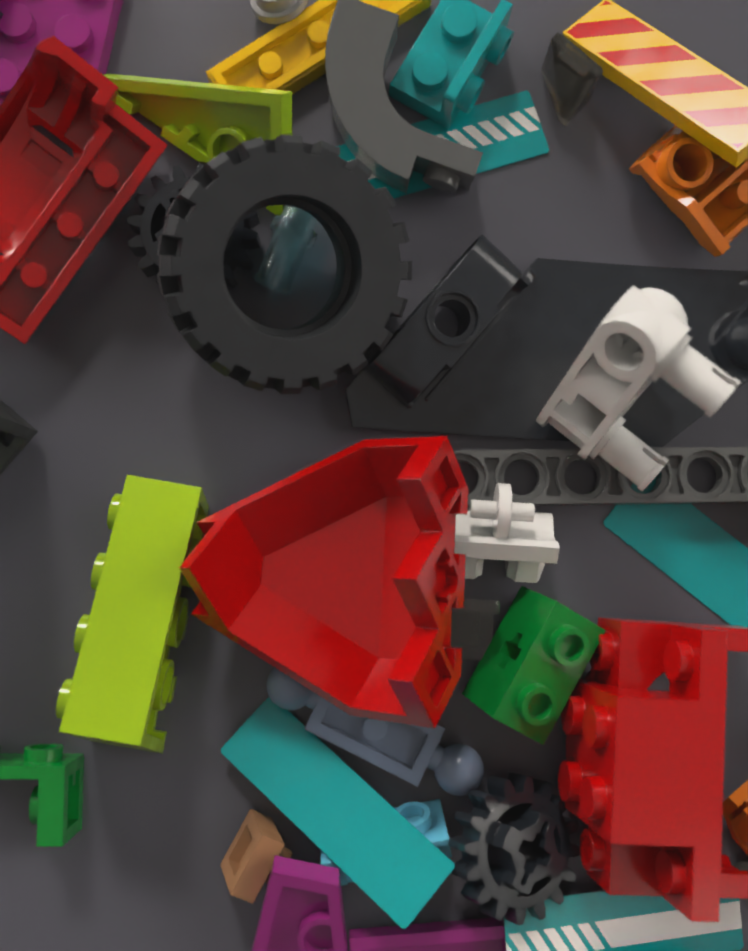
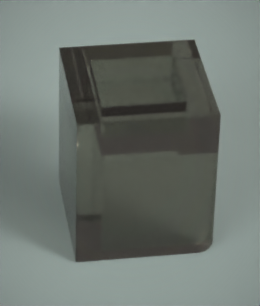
(473, 626)

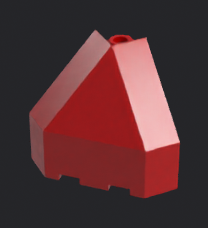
(346, 577)

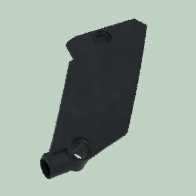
(524, 336)

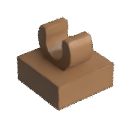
(252, 855)

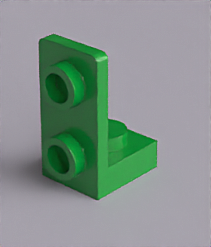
(58, 797)

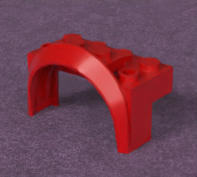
(57, 203)

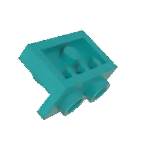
(449, 58)

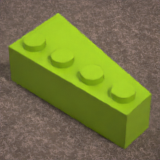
(134, 617)

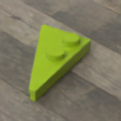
(206, 116)

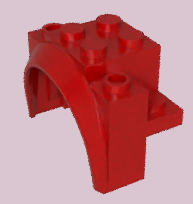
(652, 763)

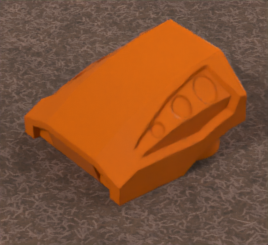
(708, 198)

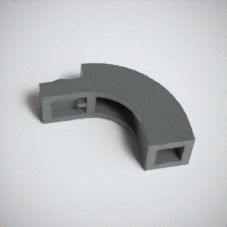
(374, 132)

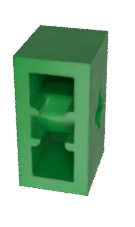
(533, 664)

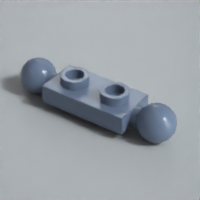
(389, 745)

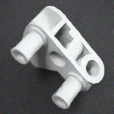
(632, 347)

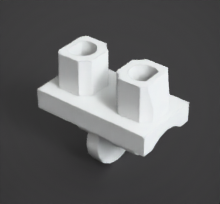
(506, 533)

